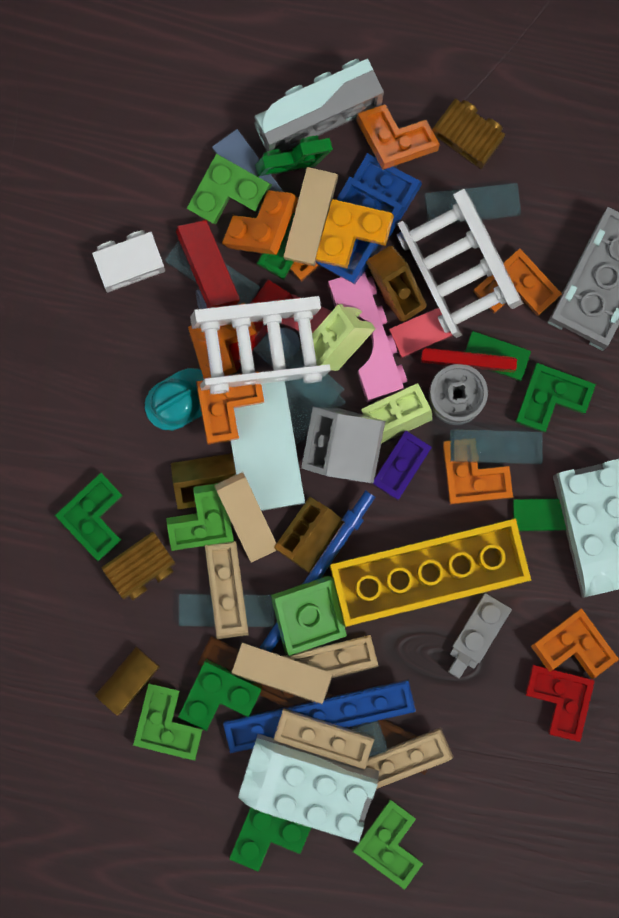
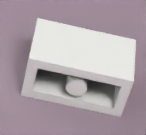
(128, 261)

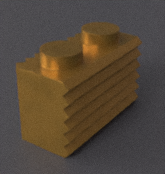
(469, 133)
(396, 283)
(139, 566)

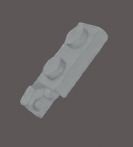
(478, 634)

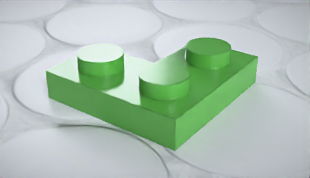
(223, 182)
(206, 527)
(159, 732)
(381, 847)

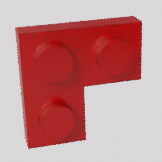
(570, 697)

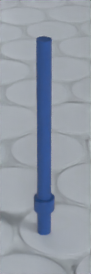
(352, 520)

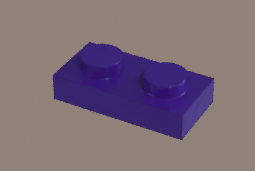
(401, 465)

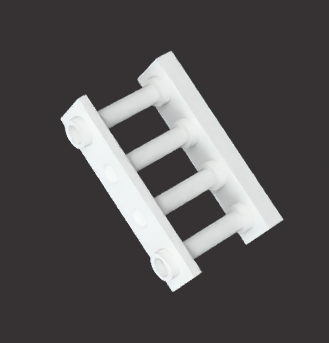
(489, 265)
(271, 314)

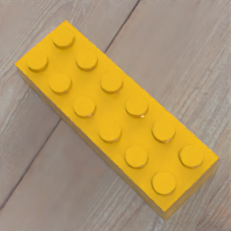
(430, 572)

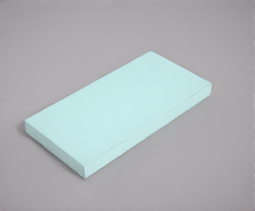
(268, 450)

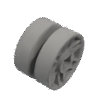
(452, 379)

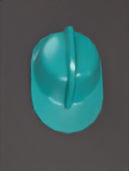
(174, 400)

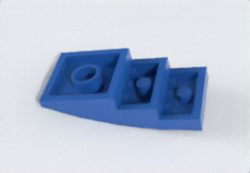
(377, 189)

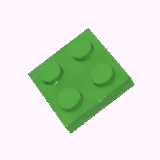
(308, 615)

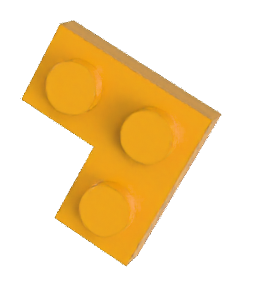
(345, 225)

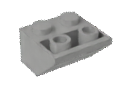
(343, 444)

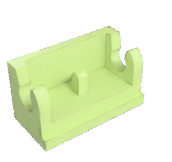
(340, 336)
(401, 411)

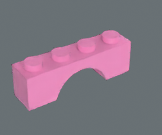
(380, 374)

